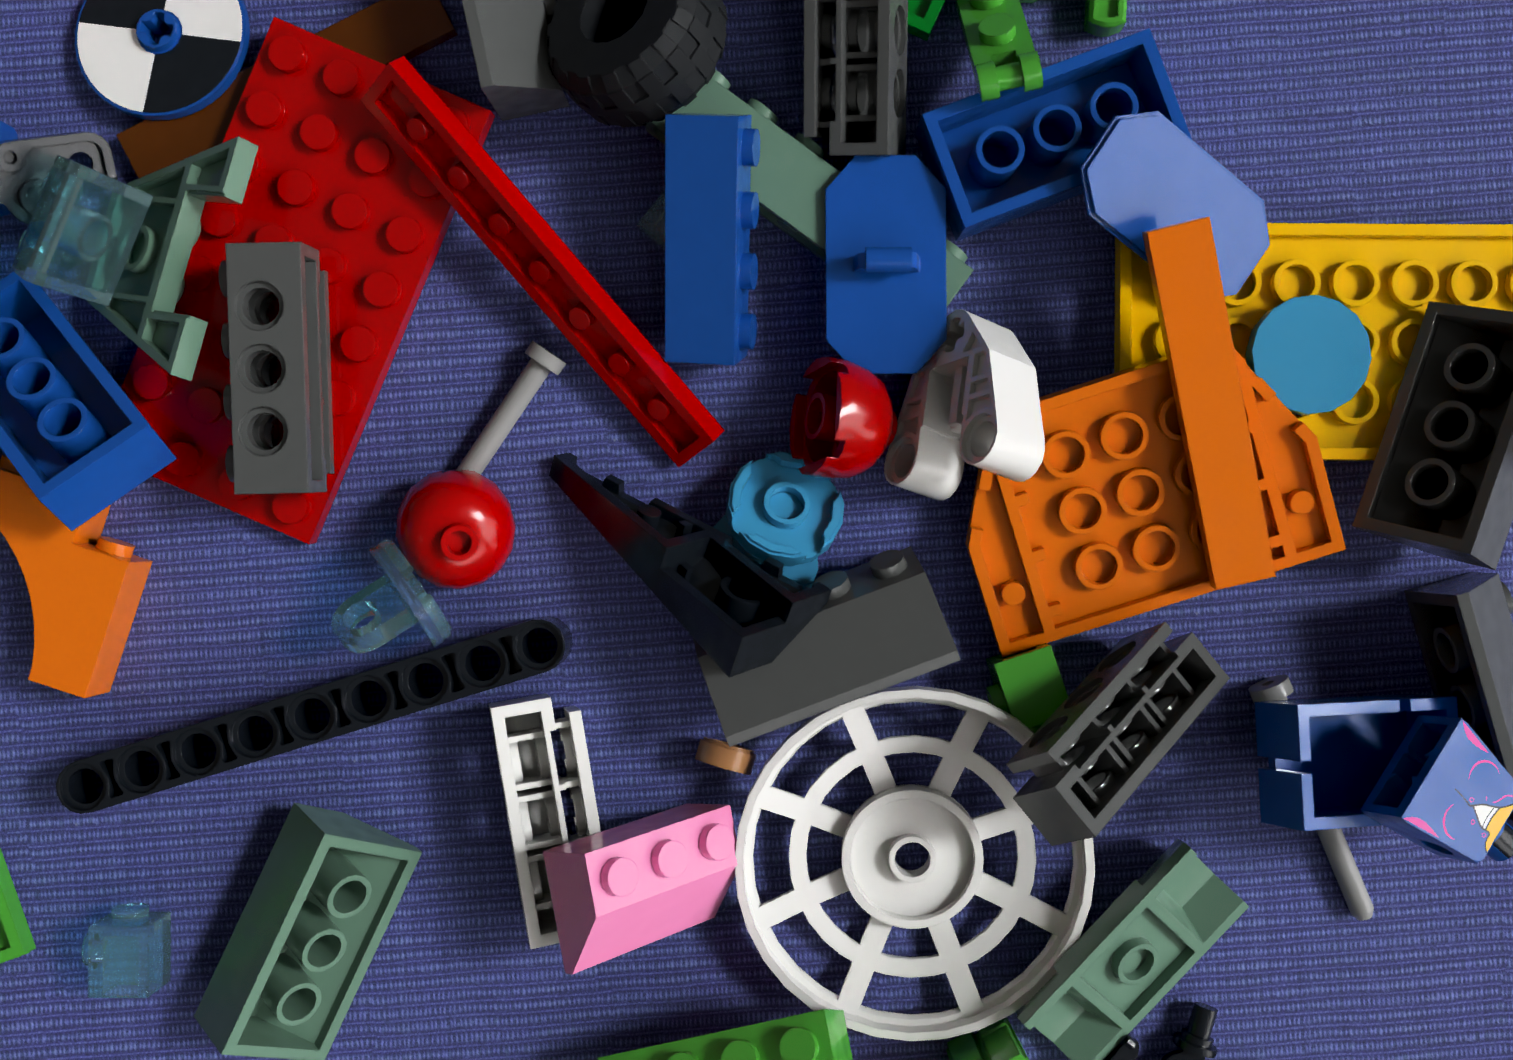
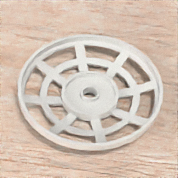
(901, 895)

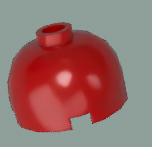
(841, 420)
(455, 528)

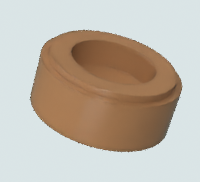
(721, 755)

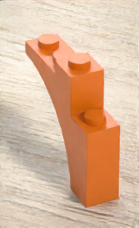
(78, 586)

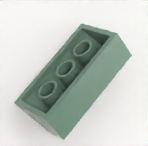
(305, 936)

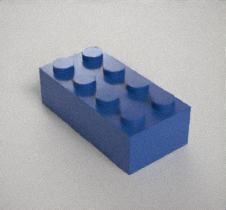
(1028, 146)
(65, 414)

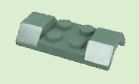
(1133, 955)

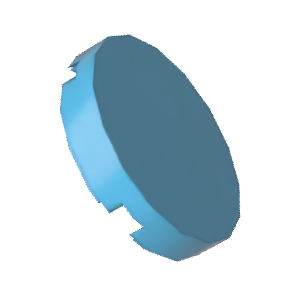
(1310, 353)
(783, 512)

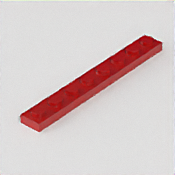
(540, 261)

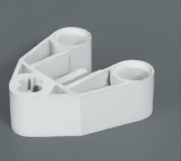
(969, 406)

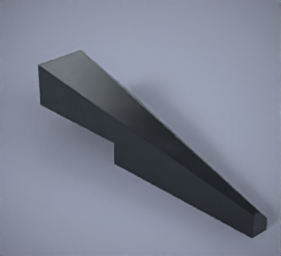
(724, 599)

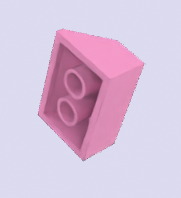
(640, 881)

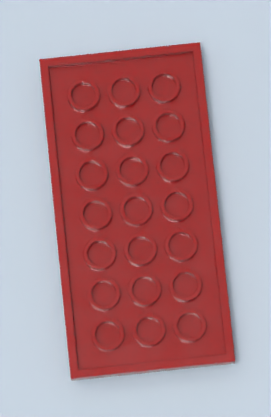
(321, 180)

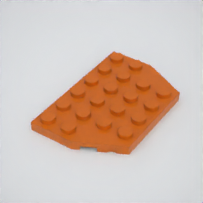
(1114, 512)

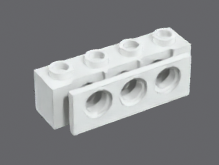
(535, 799)

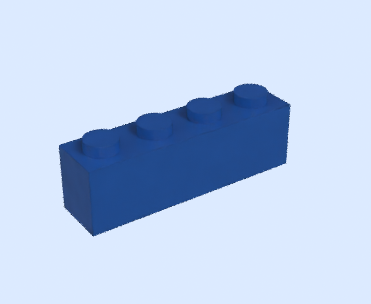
(709, 237)

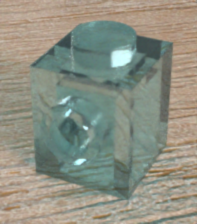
(128, 952)

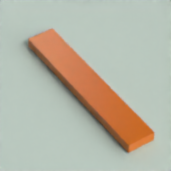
(1209, 402)

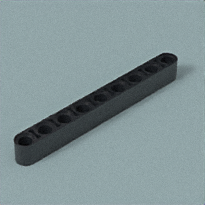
(237, 745)

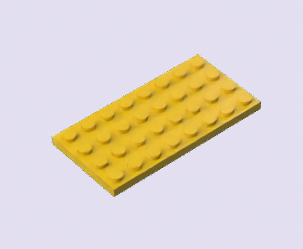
(1374, 271)

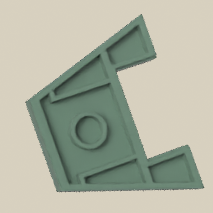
(158, 261)

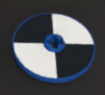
(164, 78)

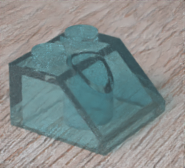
(81, 232)

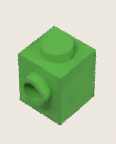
(1027, 685)

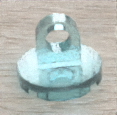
(394, 601)

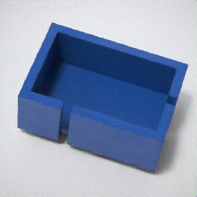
(1332, 754)

